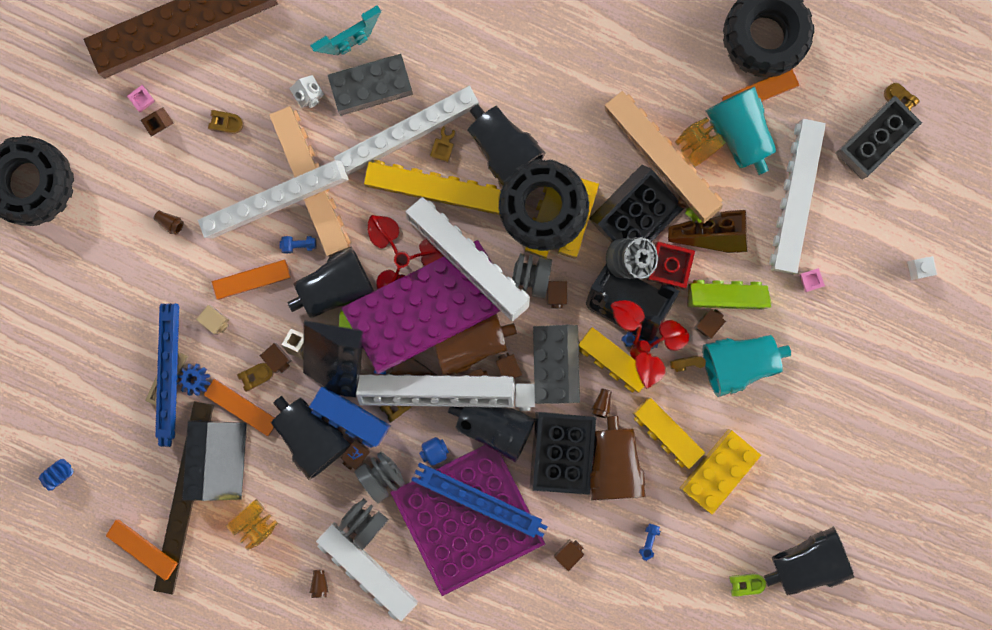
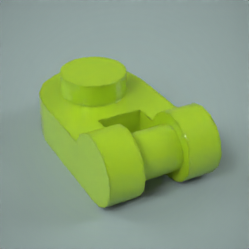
(754, 584)

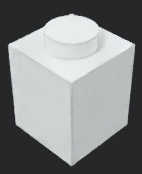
(922, 268)
(524, 396)

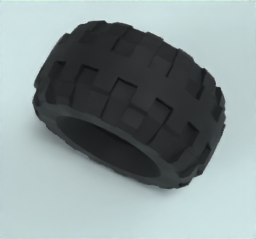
(750, 57)
(53, 187)
(550, 234)

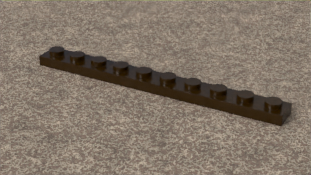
(180, 512)

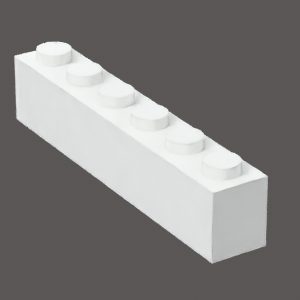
(367, 572)

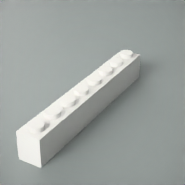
(408, 130)
(797, 197)
(273, 199)
(467, 259)
(436, 391)

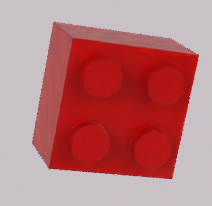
(672, 266)

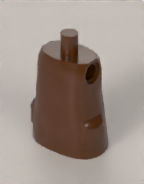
(473, 345)
(616, 464)

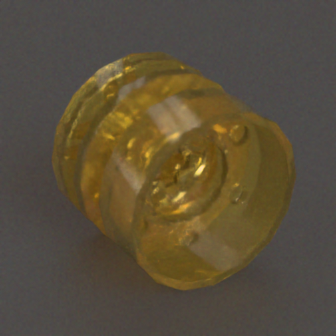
(700, 142)
(252, 525)

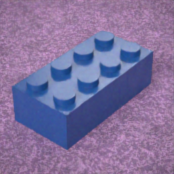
(349, 416)

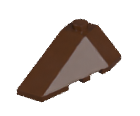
(721, 233)

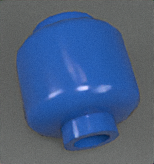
(434, 451)

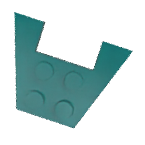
(354, 35)

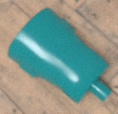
(744, 129)
(739, 363)

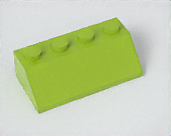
(728, 295)

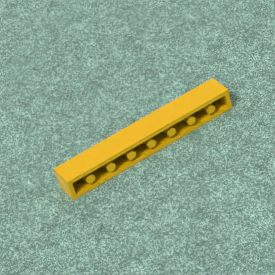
(432, 187)

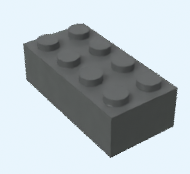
(370, 84)
(878, 137)
(556, 364)

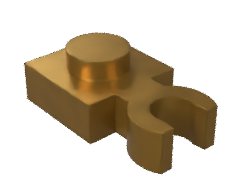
(442, 147)

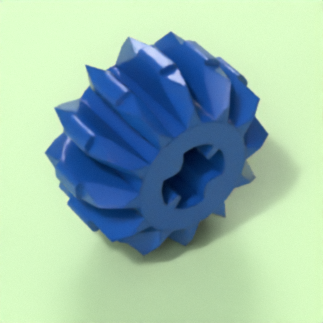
(195, 371)
(56, 474)

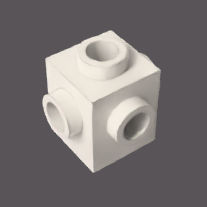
(306, 91)

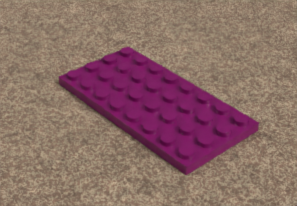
(417, 312)

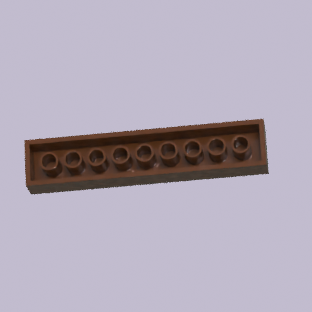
(165, 30)

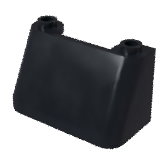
(653, 301)

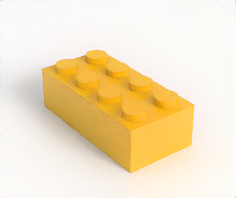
(720, 471)

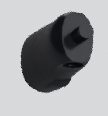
(502, 142)
(332, 285)
(496, 427)
(308, 437)
(811, 564)

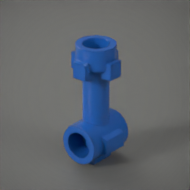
(287, 244)
(629, 338)
(646, 551)

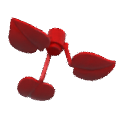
(381, 233)
(674, 335)

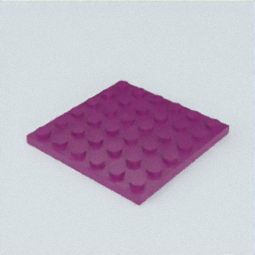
(455, 539)

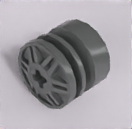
(631, 258)
(532, 275)
(379, 477)
(362, 523)

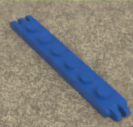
(167, 374)
(479, 501)

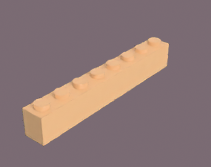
(663, 157)
(301, 161)

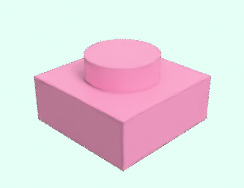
(141, 98)
(811, 280)

